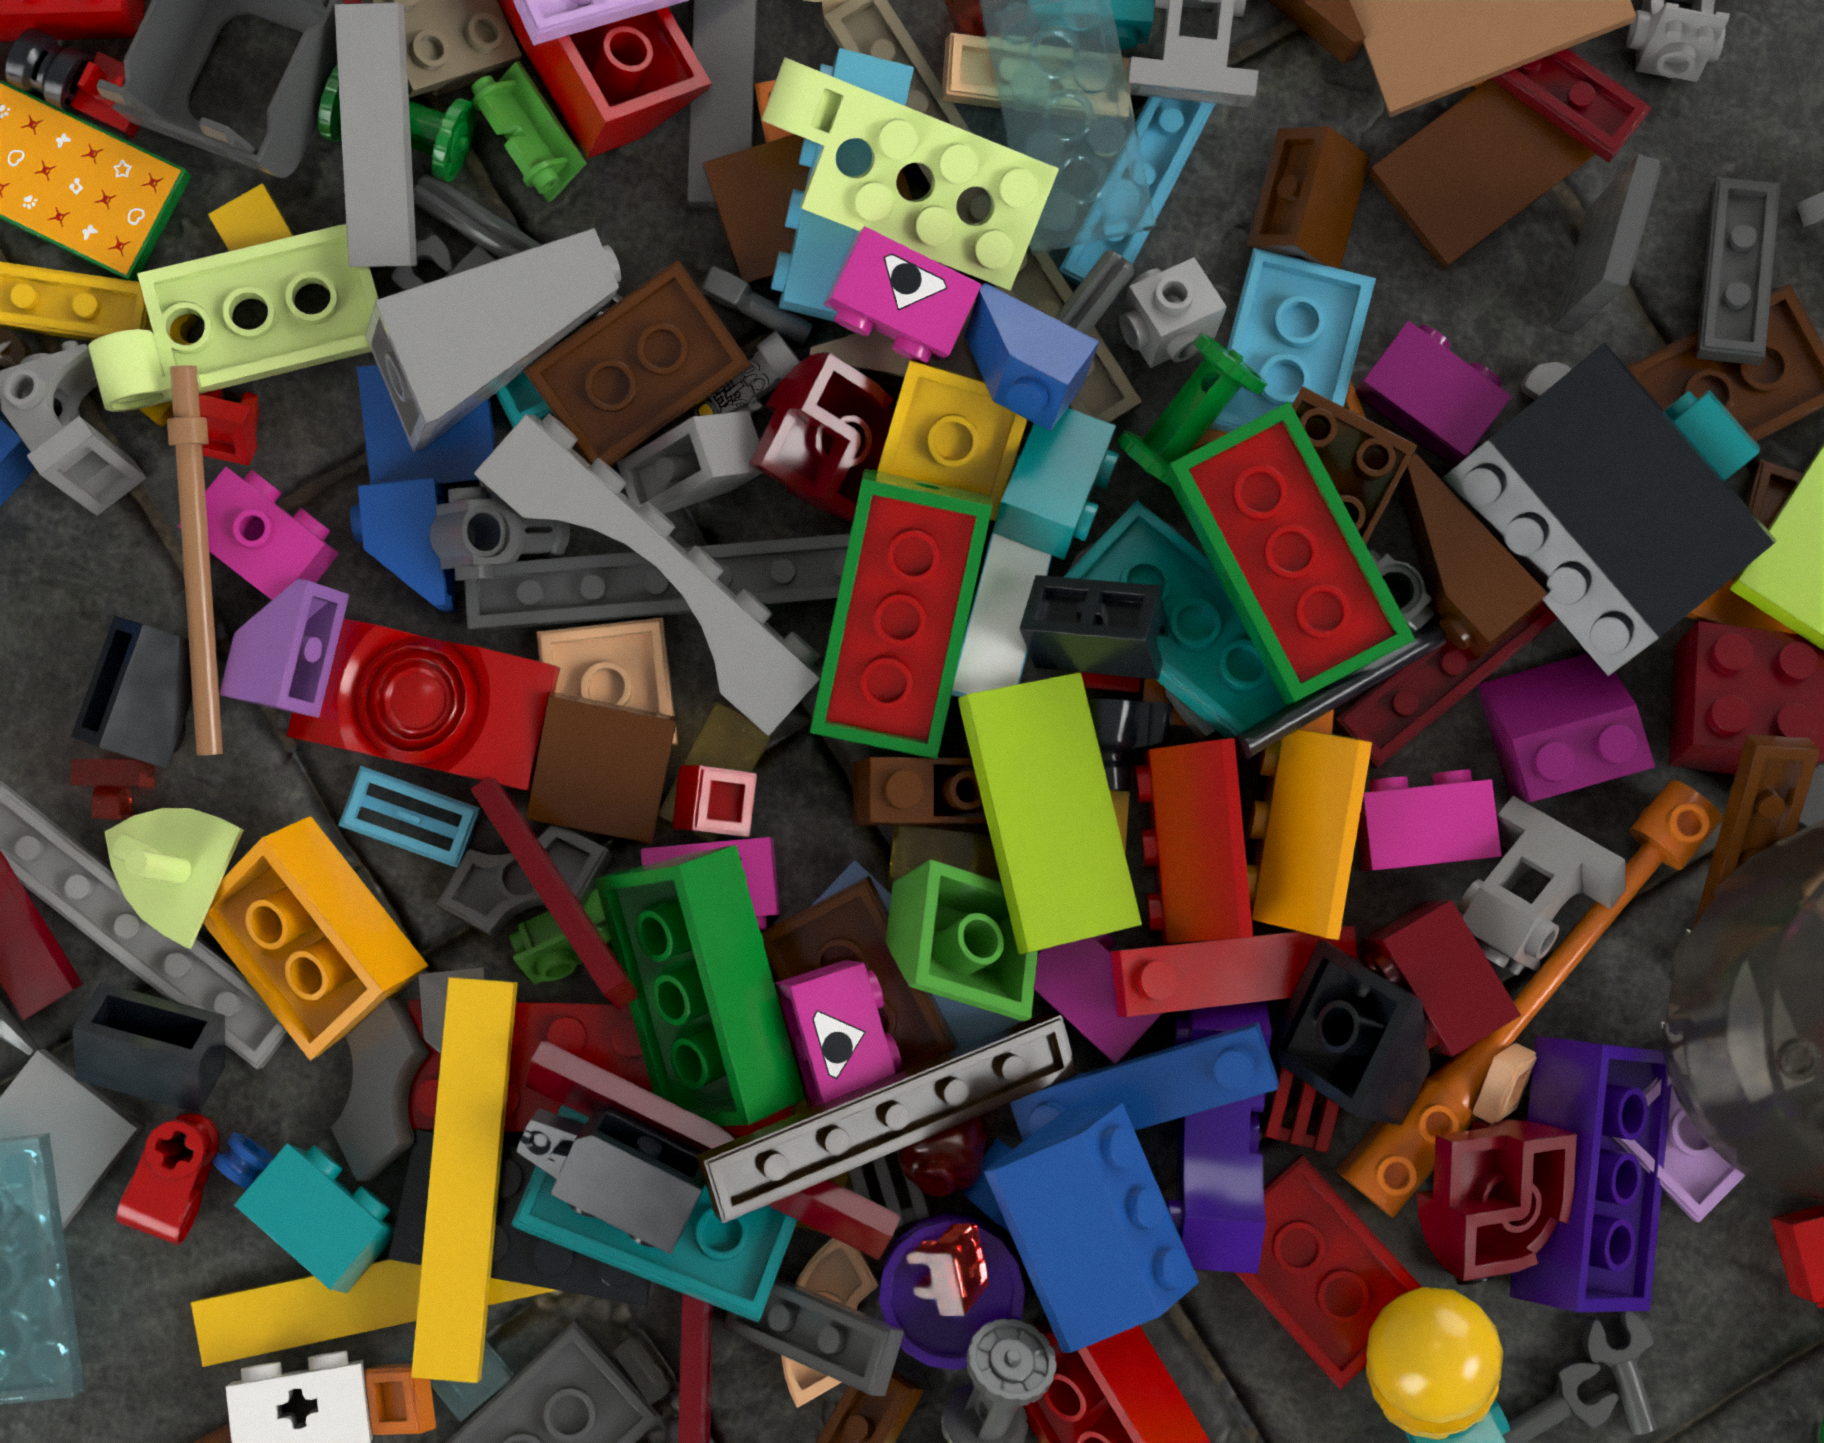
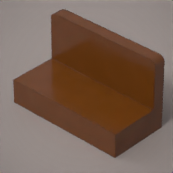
(1309, 195)

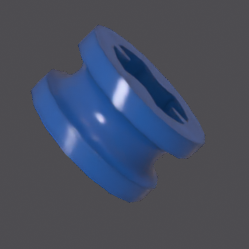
(242, 1160)

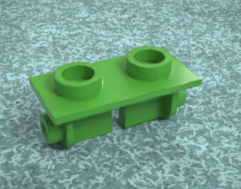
(531, 130)
(544, 949)

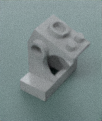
(1676, 39)
(1194, 66)
(66, 446)
(1521, 932)

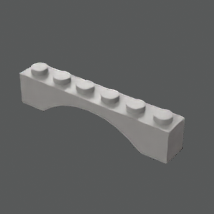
(550, 480)

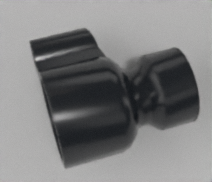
(1124, 727)

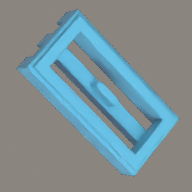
(462, 835)

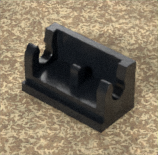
(1095, 626)

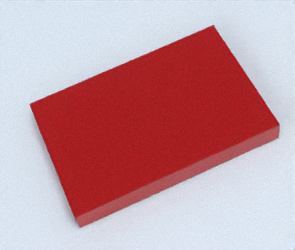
(1323, 1270)

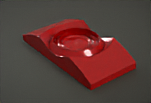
(432, 704)

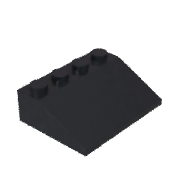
(1609, 509)

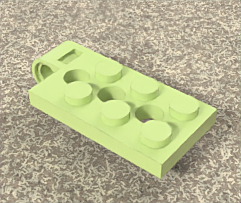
(836, 111)
(136, 363)

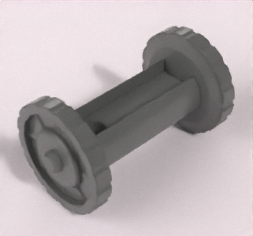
(1008, 1370)

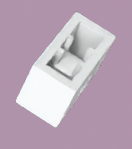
(331, 1379)

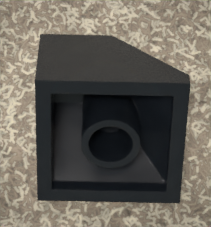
(1354, 1037)

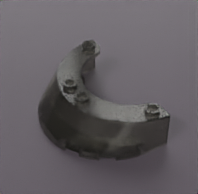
(1751, 1018)

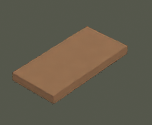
(1447, 45)

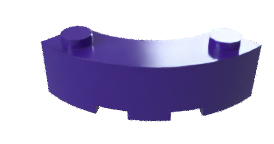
(1218, 1160)

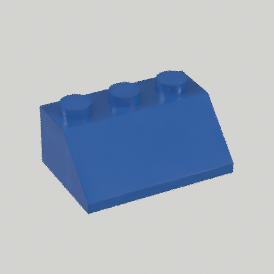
(1091, 1226)

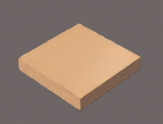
(613, 663)

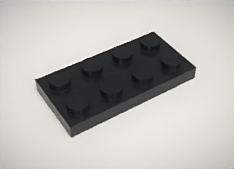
(516, 1253)

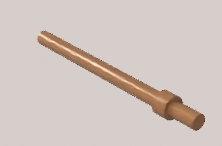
(188, 433)

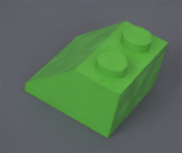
(958, 940)

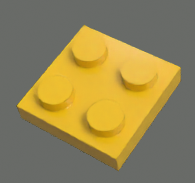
(951, 433)

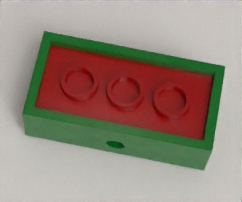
(1288, 554)
(901, 613)

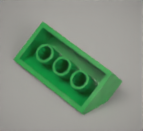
(703, 986)

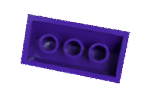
(1610, 1243)

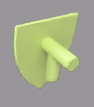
(172, 866)

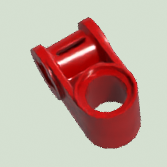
(166, 1187)

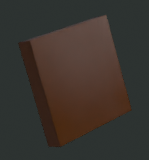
(601, 767)

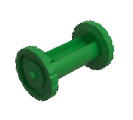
(435, 133)
(1192, 408)

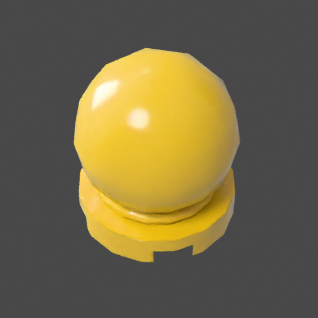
(1434, 1362)

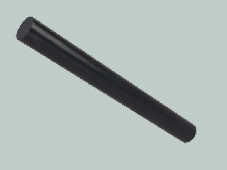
(1333, 695)

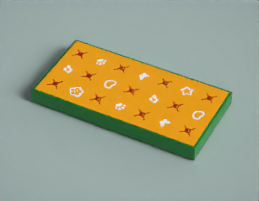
(82, 185)

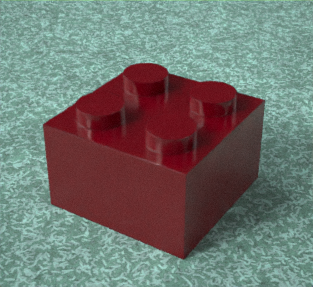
(1742, 684)
(1444, 966)

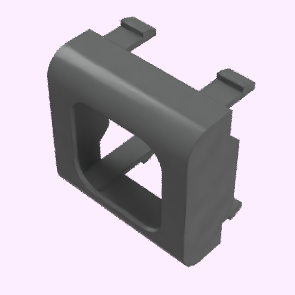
(173, 50)

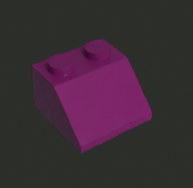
(1563, 728)

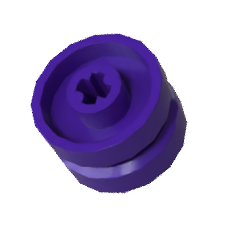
(945, 1339)

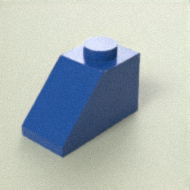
(1027, 356)
(395, 530)

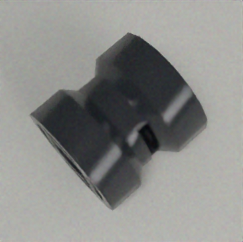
(43, 66)

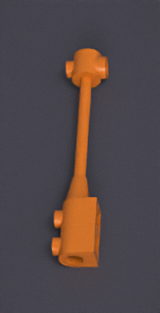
(1398, 1158)

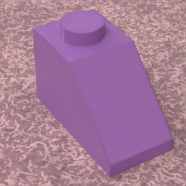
(287, 650)

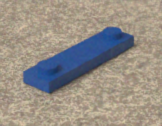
(1163, 1082)

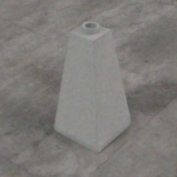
(476, 331)

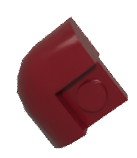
(824, 433)
(1497, 1196)

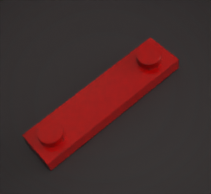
(1215, 971)

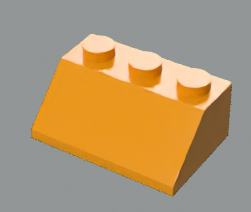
(1306, 830)
(310, 936)

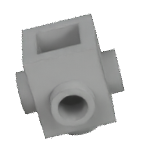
(1169, 311)

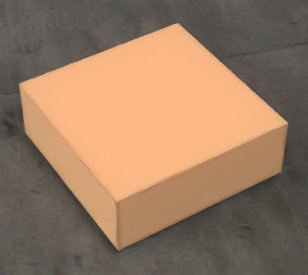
(1505, 1083)

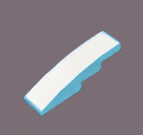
(993, 644)

